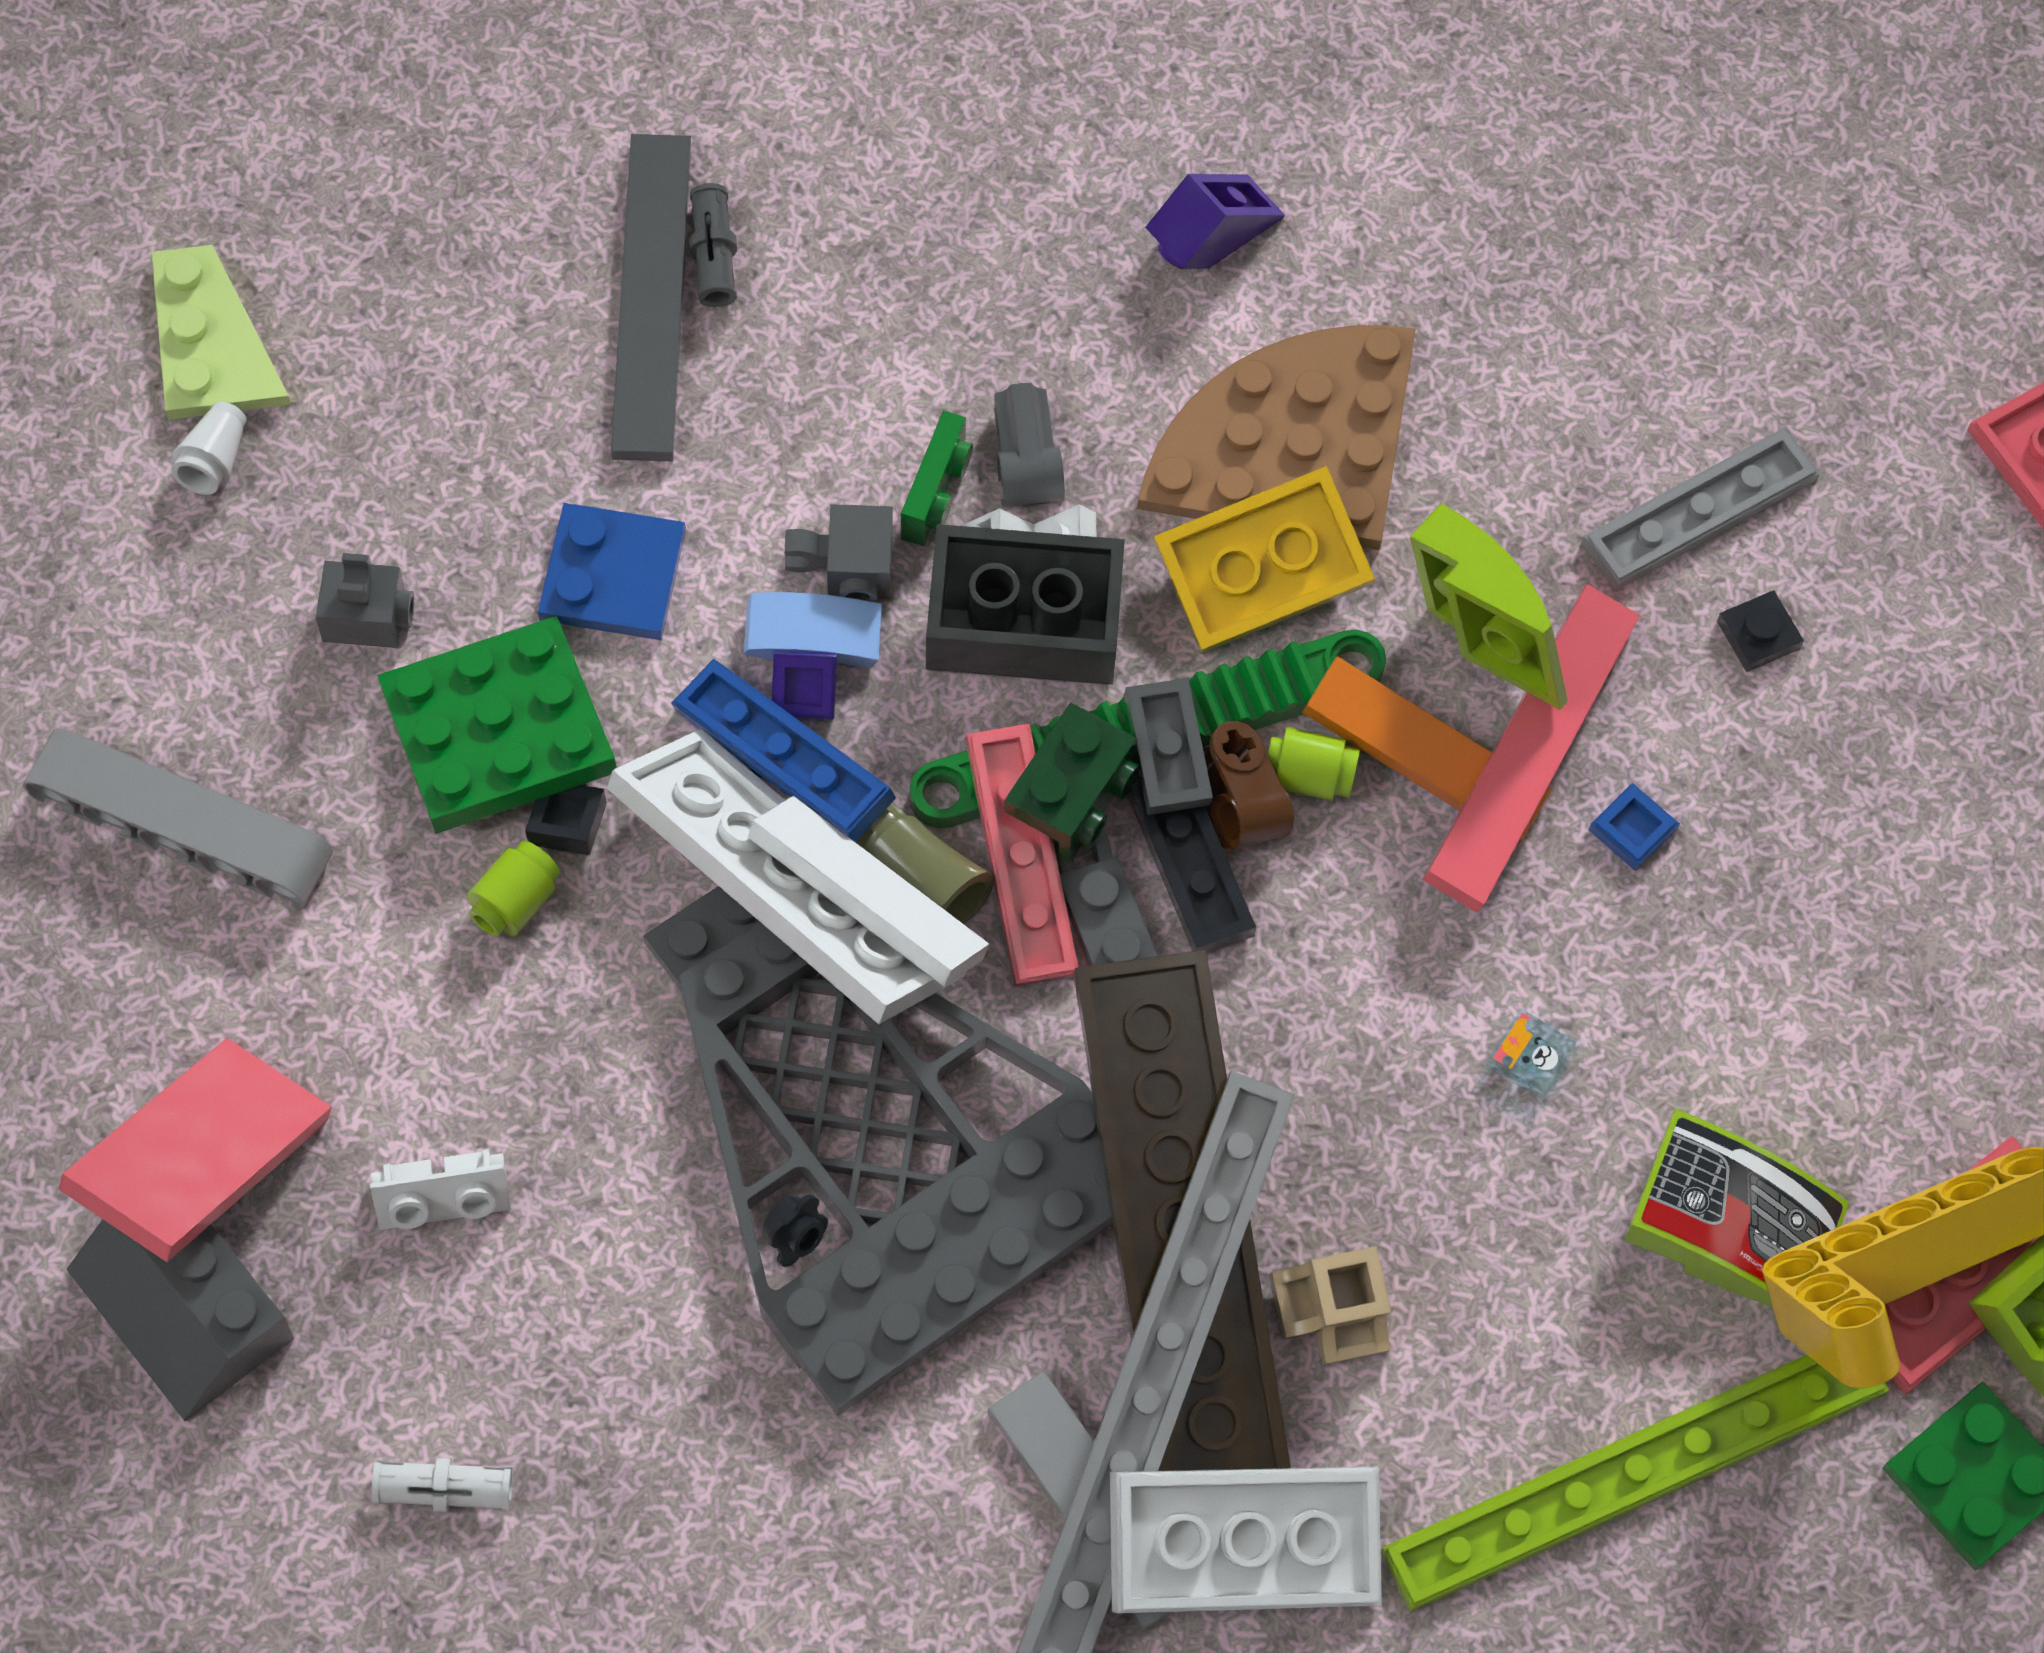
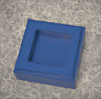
(1634, 826)

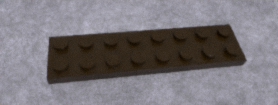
(1154, 1095)

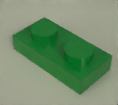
(927, 500)

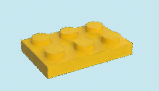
(1264, 559)

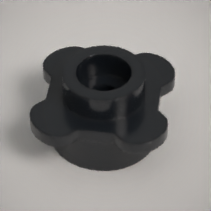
(794, 1228)

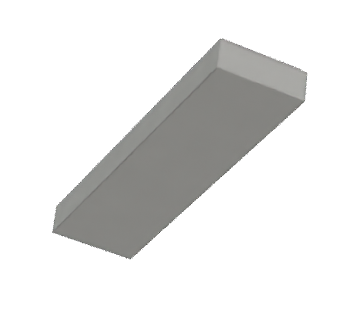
(1700, 508)
(1051, 1447)

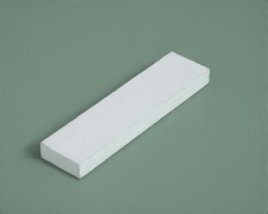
(868, 890)

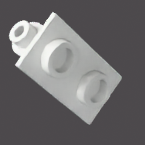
(413, 1195)

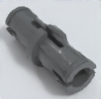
(713, 245)

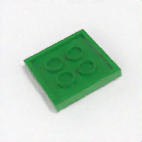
(497, 724)

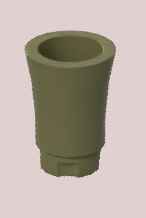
(928, 863)

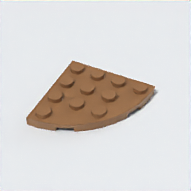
(1285, 413)

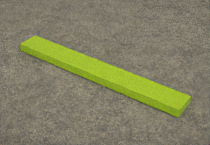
(1618, 1479)

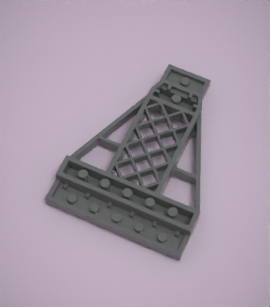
(946, 1249)

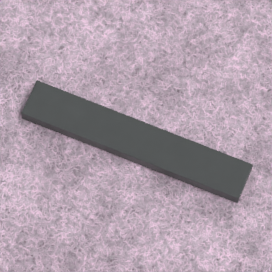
(651, 298)

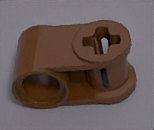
(1246, 794)

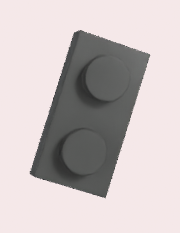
(1168, 746)

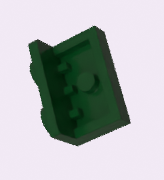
(1074, 780)

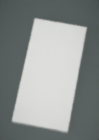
(1245, 1539)

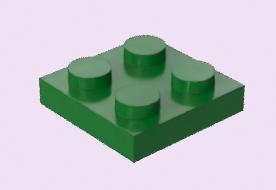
(1974, 1475)

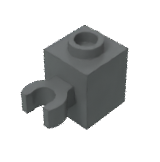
(853, 553)
(363, 603)

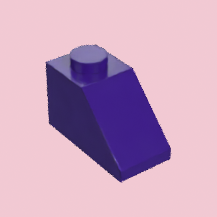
(1211, 219)

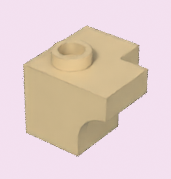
(1337, 1300)

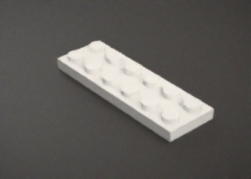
(705, 808)

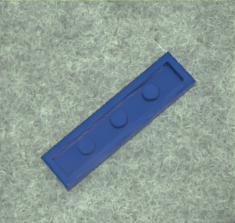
(783, 750)

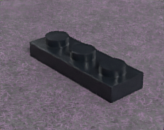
(1195, 874)

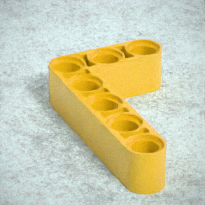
(1836, 1286)

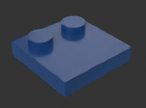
(612, 571)

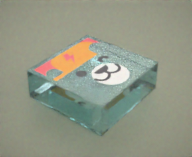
(1531, 1053)

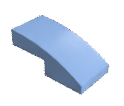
(813, 626)

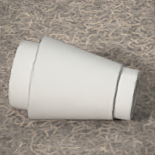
(209, 450)

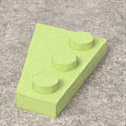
(208, 338)

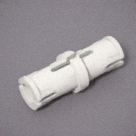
(442, 1485)

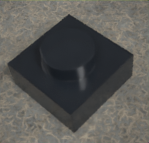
(1760, 631)
(567, 819)

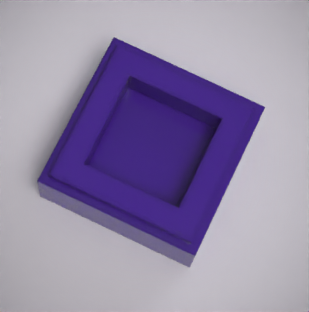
(805, 683)

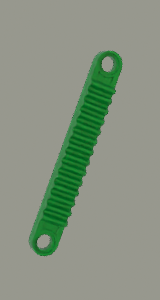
(1250, 692)

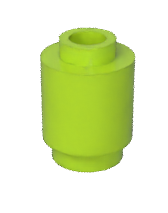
(1313, 763)
(513, 889)

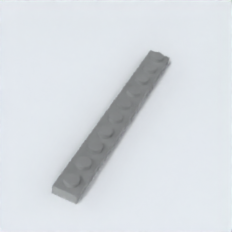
(1159, 1357)

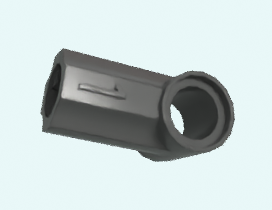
(1027, 456)

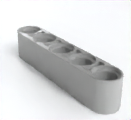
(179, 815)

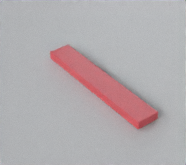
(1529, 753)

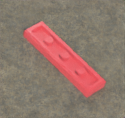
(1021, 861)

